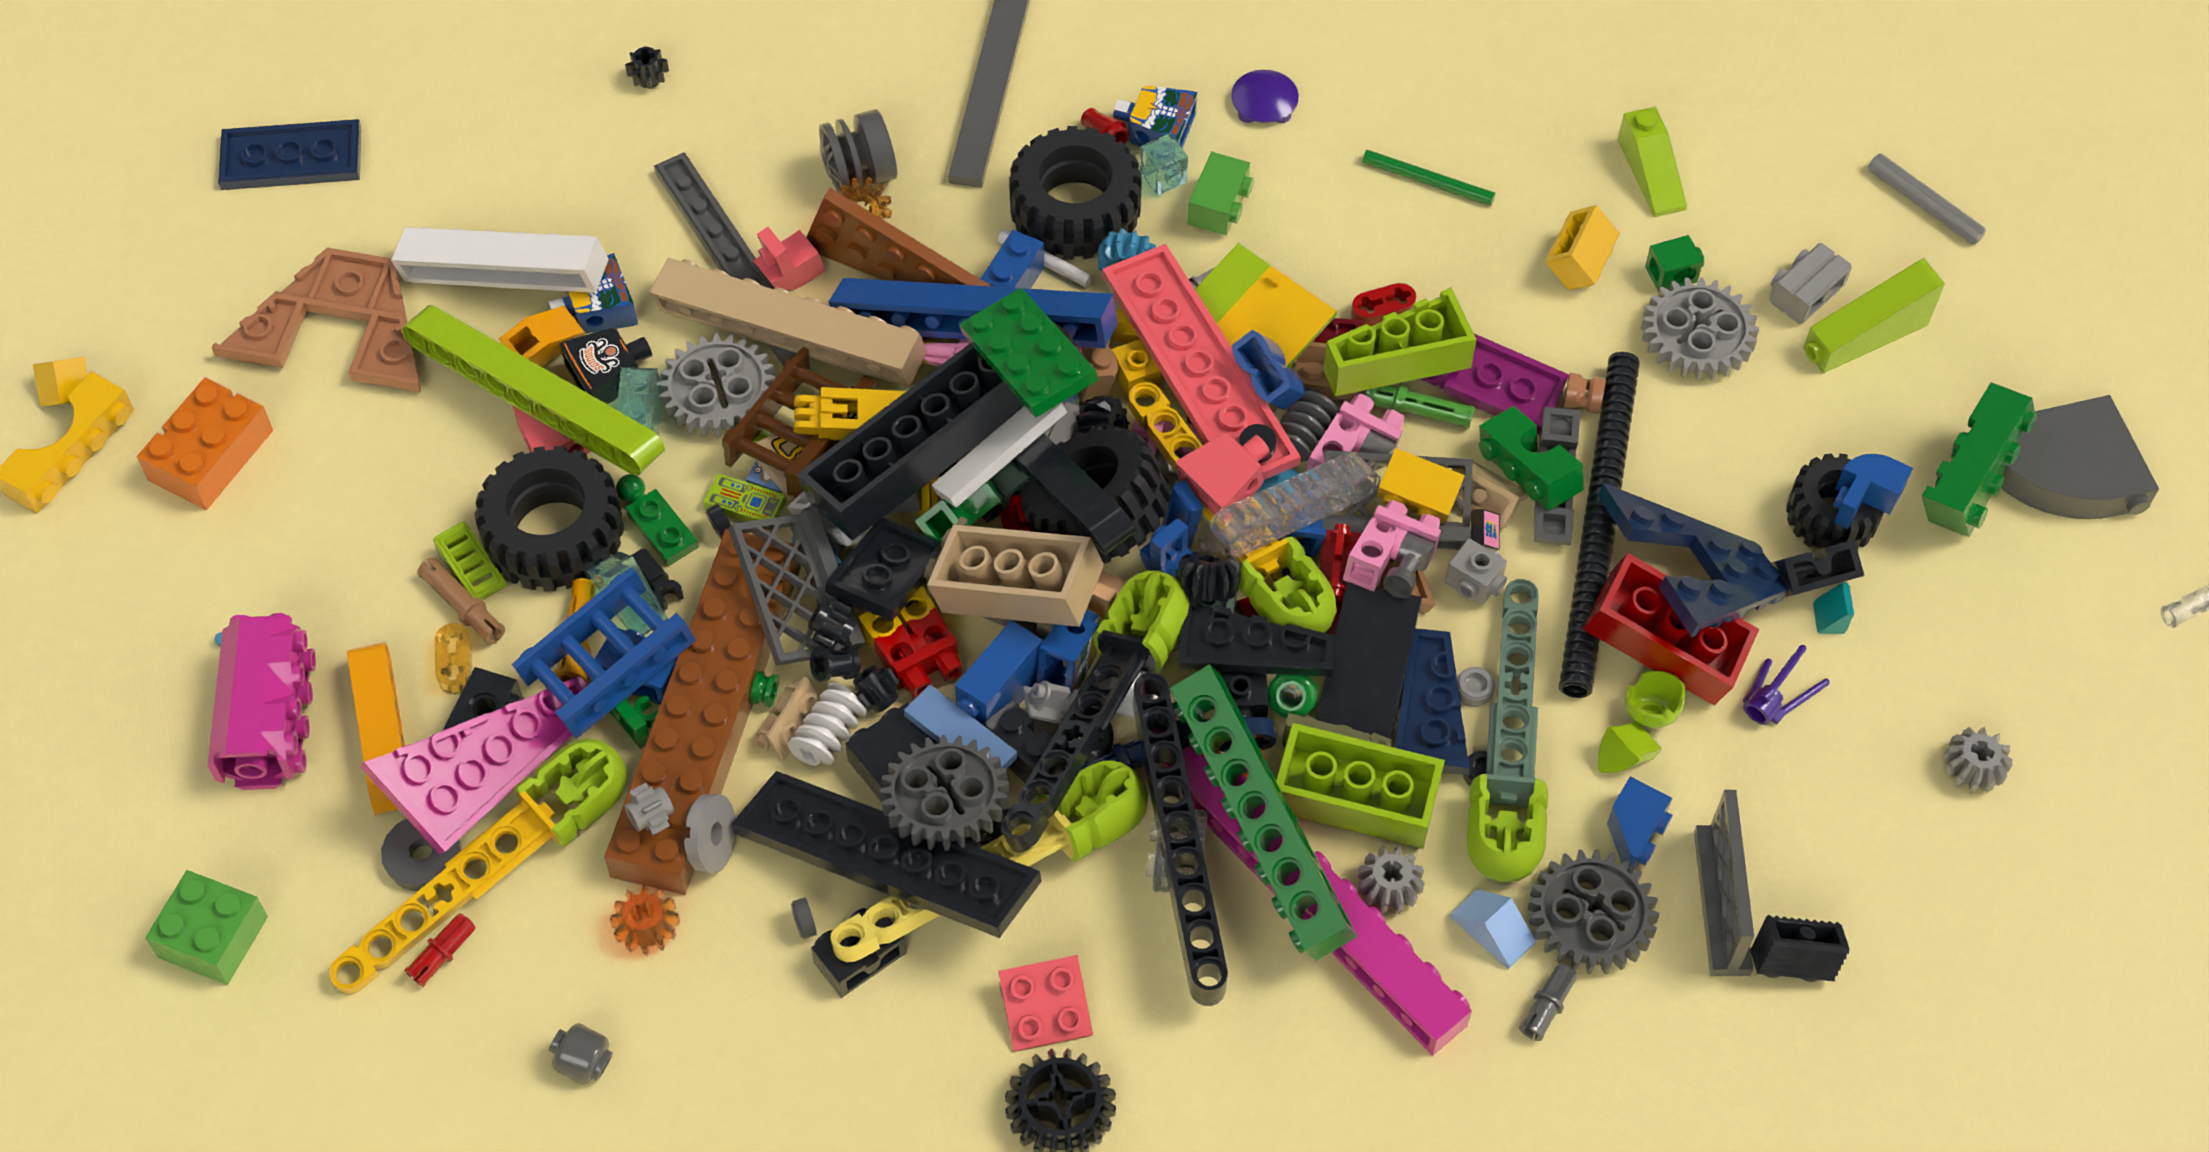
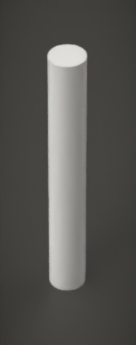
(1059, 265)

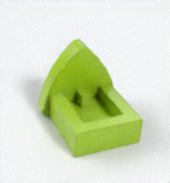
(1625, 748)

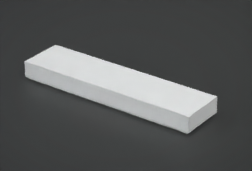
(994, 454)

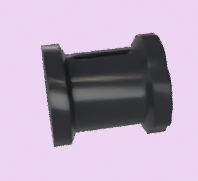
(835, 663)

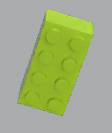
(1359, 785)

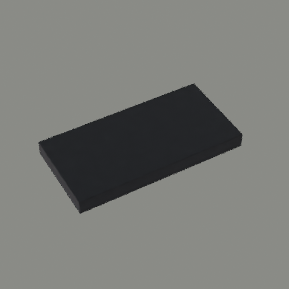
(1369, 660)

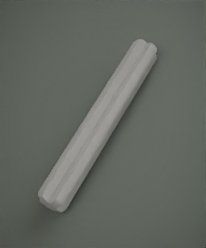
(1927, 199)

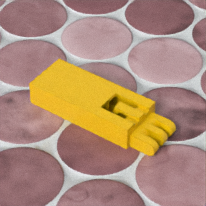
(816, 412)

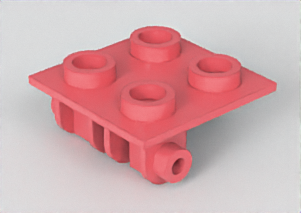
(1045, 1002)

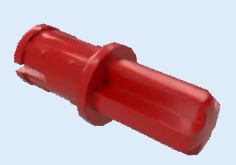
(440, 949)

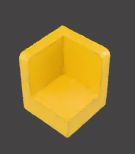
(58, 379)

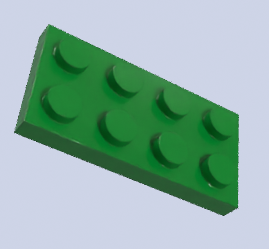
(1028, 352)

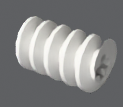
(826, 724)

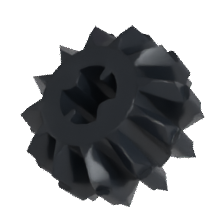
(1101, 413)
(1209, 576)

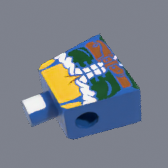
(1158, 114)
(604, 309)
(1070, 645)

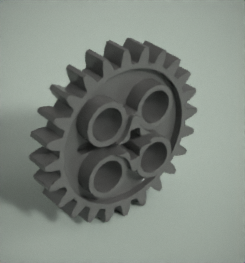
(916, 808)
(1612, 886)

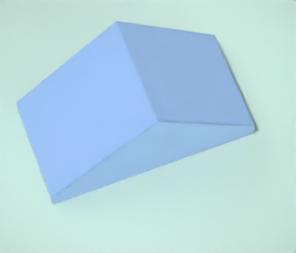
(1495, 925)

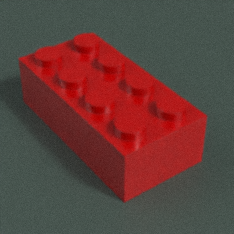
(1642, 624)

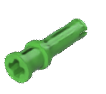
(1402, 400)

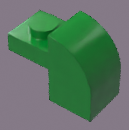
(944, 515)

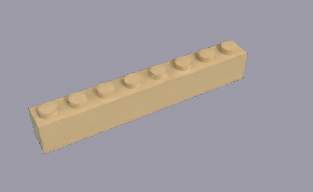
(789, 321)

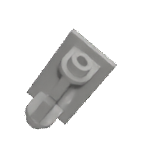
(1049, 701)

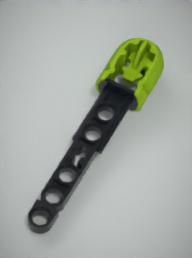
(1147, 606)

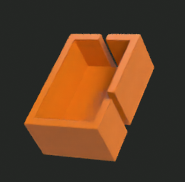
(205, 443)

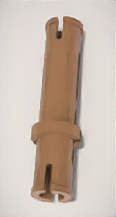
(470, 610)

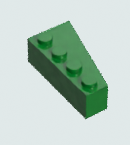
(1979, 460)

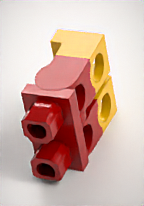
(914, 644)

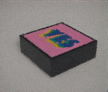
(1485, 528)

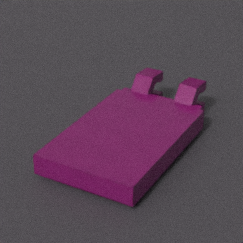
(1504, 380)

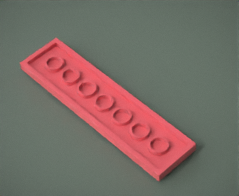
(1193, 352)

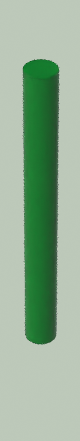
(1429, 177)

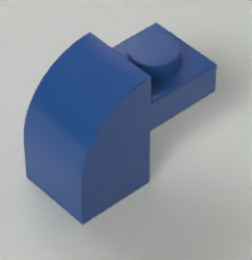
(1871, 480)
(1166, 548)

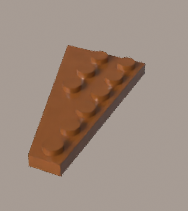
(873, 246)

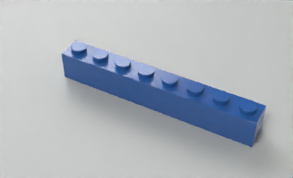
(939, 307)

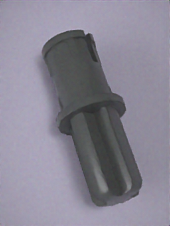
(1548, 1002)

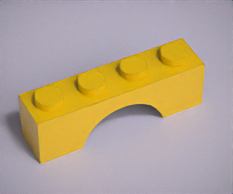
(37, 475)

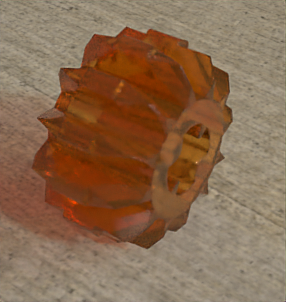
(869, 196)
(648, 931)

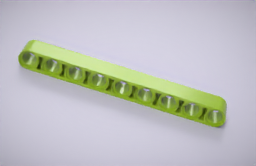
(534, 390)

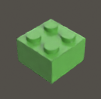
(207, 927)

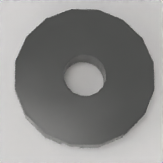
(398, 859)

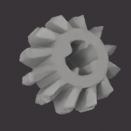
(1977, 760)
(1390, 866)

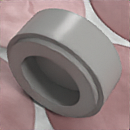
(1475, 686)

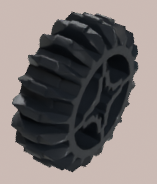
(1074, 1098)

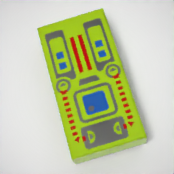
(743, 499)

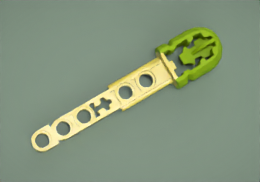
(1104, 796)

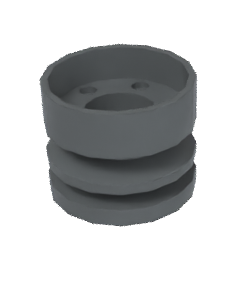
(858, 151)

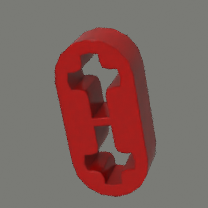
(1382, 303)

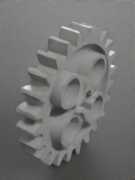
(1709, 340)
(738, 371)

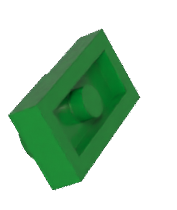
(633, 719)

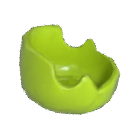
(1655, 699)

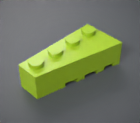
(1402, 348)

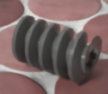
(1308, 421)

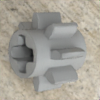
(649, 808)

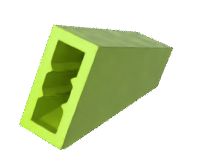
(1876, 317)

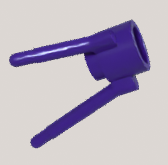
(1765, 703)

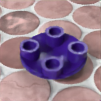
(1264, 97)

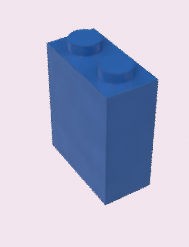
(1000, 673)

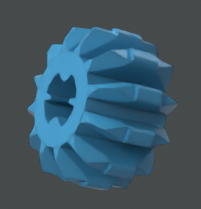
(1120, 247)

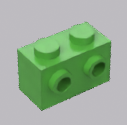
(1219, 193)

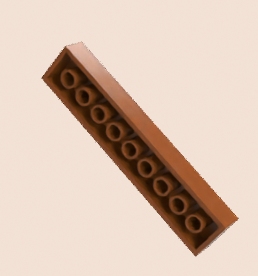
(699, 717)

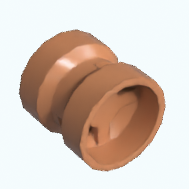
(1576, 390)

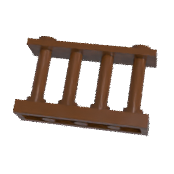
(760, 417)

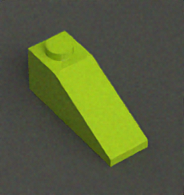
(1652, 160)

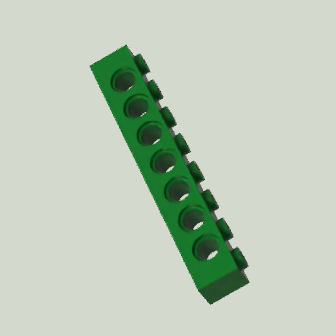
(1330, 925)

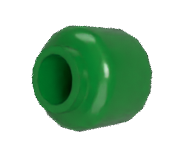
(1283, 703)

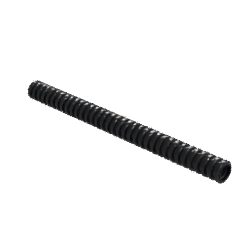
(1598, 525)

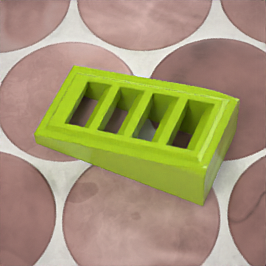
(458, 542)

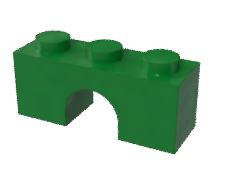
(1545, 476)

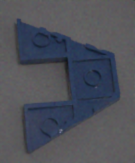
(1736, 565)

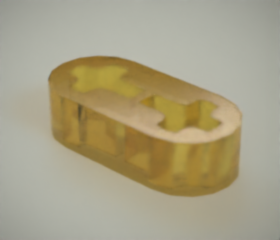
(445, 658)

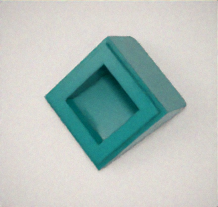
(1834, 610)

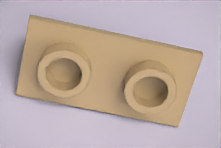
(793, 708)

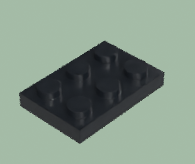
(883, 569)

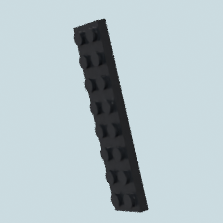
(861, 846)

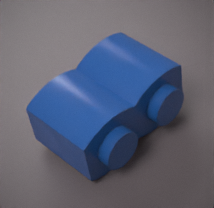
(1268, 369)

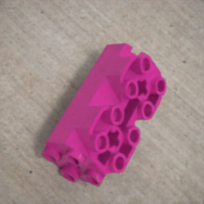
(259, 702)

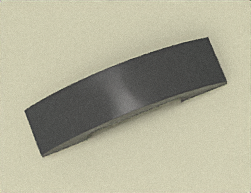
(1557, 428)

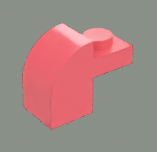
(788, 262)

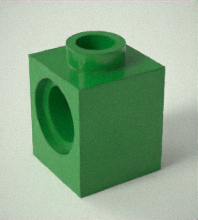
(1674, 262)

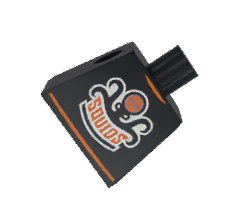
(598, 359)

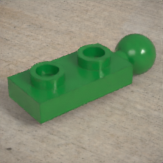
(656, 520)

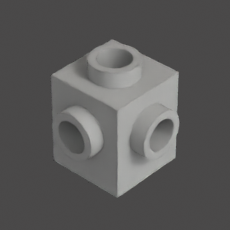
(1477, 572)

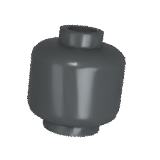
(580, 1053)

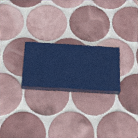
(290, 154)

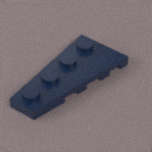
(1431, 704)

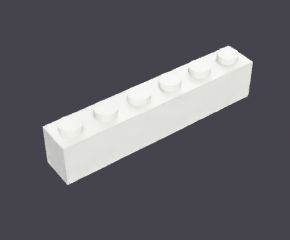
(500, 259)

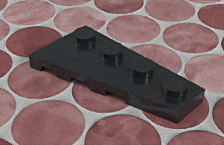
(1251, 644)

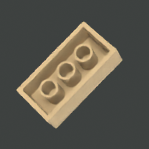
(1016, 575)

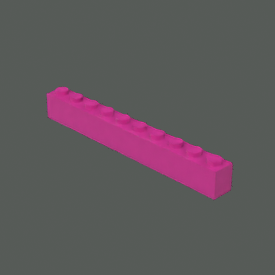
(1378, 956)

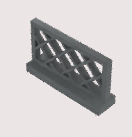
(1452, 534)
(819, 563)
(1725, 890)

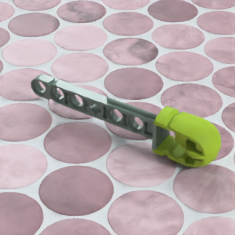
(1505, 781)

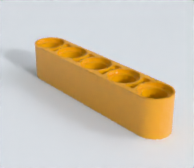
(376, 711)

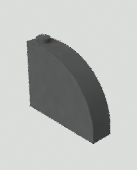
(2081, 464)

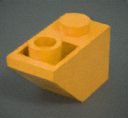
(540, 334)

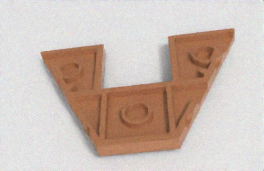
(338, 286)

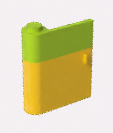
(1253, 295)

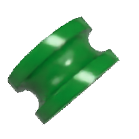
(764, 689)

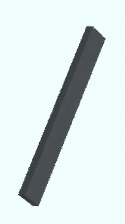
(988, 93)
(711, 225)

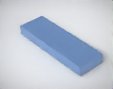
(941, 716)

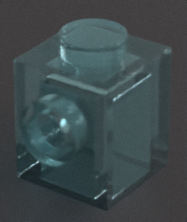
(1163, 164)

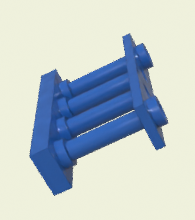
(622, 678)

